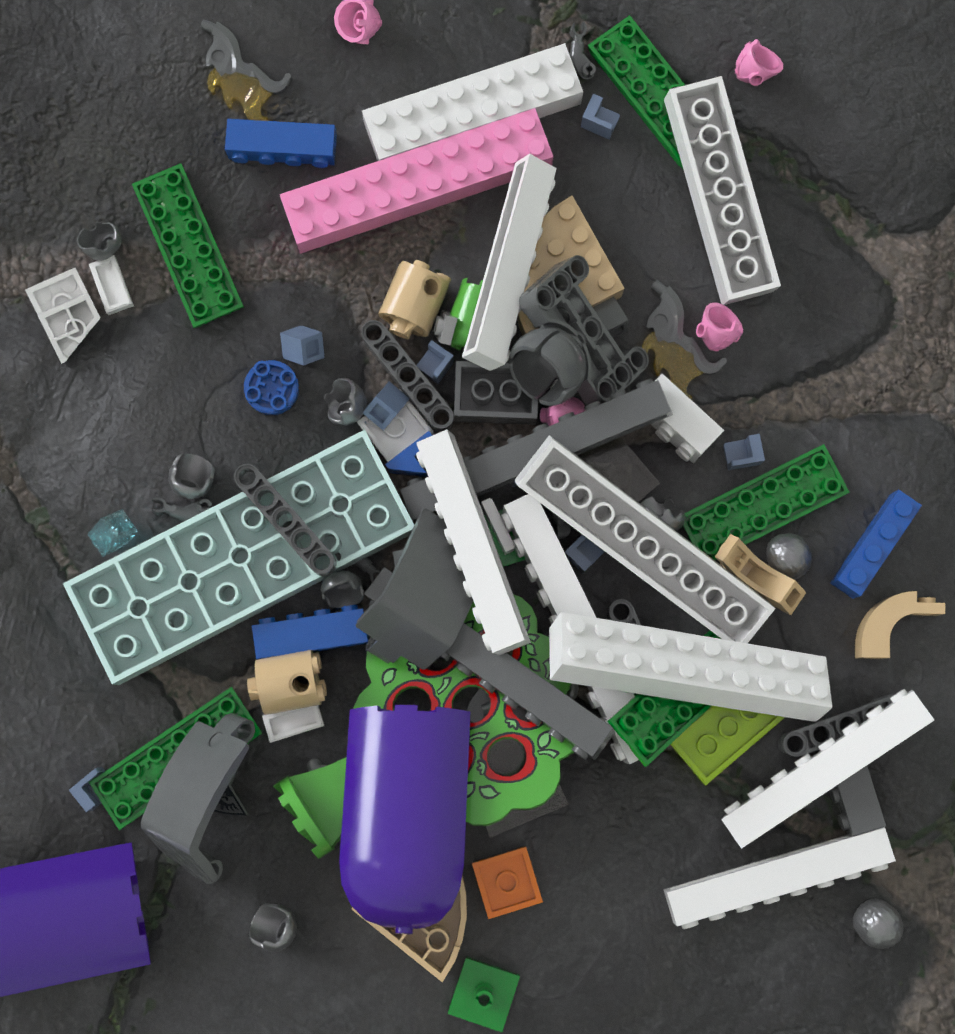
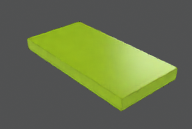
(720, 739)

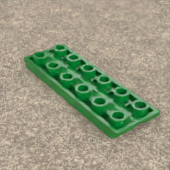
(640, 76)
(187, 245)
(766, 502)
(654, 722)
(130, 783)

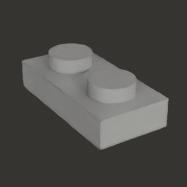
(444, 327)

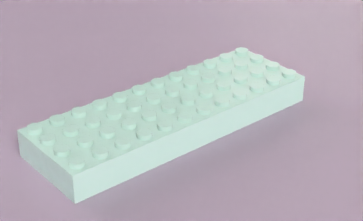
(235, 561)

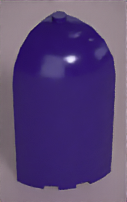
(404, 814)
(70, 919)

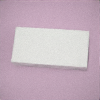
(111, 285)
(498, 526)
(292, 722)

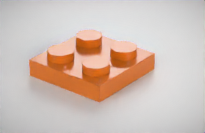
(507, 882)

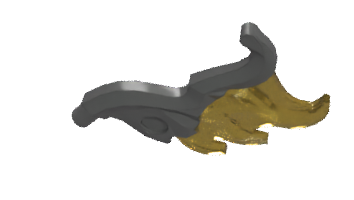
(238, 79)
(672, 348)

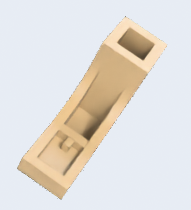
(770, 584)
(875, 628)

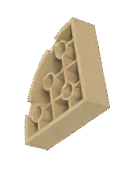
(564, 236)
(436, 945)

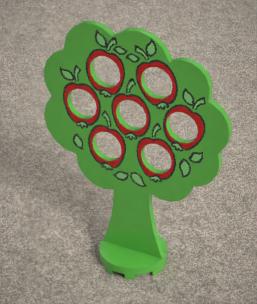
(319, 794)

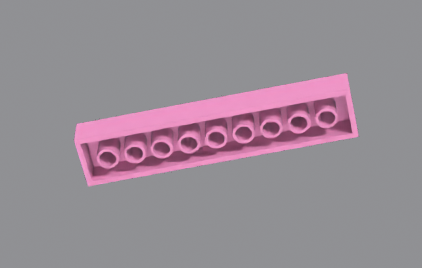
(413, 181)

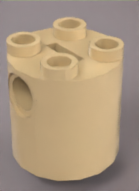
(414, 299)
(277, 683)

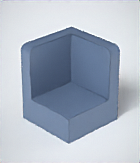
(599, 119)
(302, 345)
(435, 362)
(386, 405)
(744, 452)
(583, 553)
(84, 793)

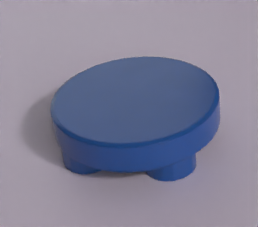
(271, 387)

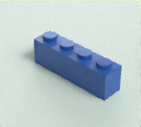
(281, 142)
(875, 544)
(313, 633)

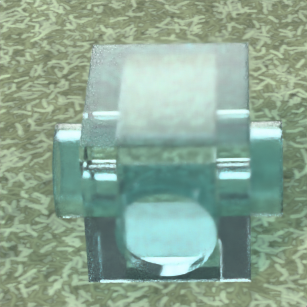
(112, 532)

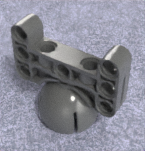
(569, 343)

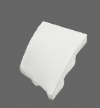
(64, 311)

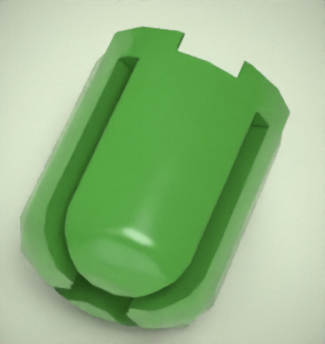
(464, 310)

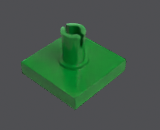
(483, 994)

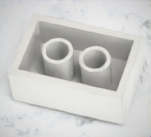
(689, 425)

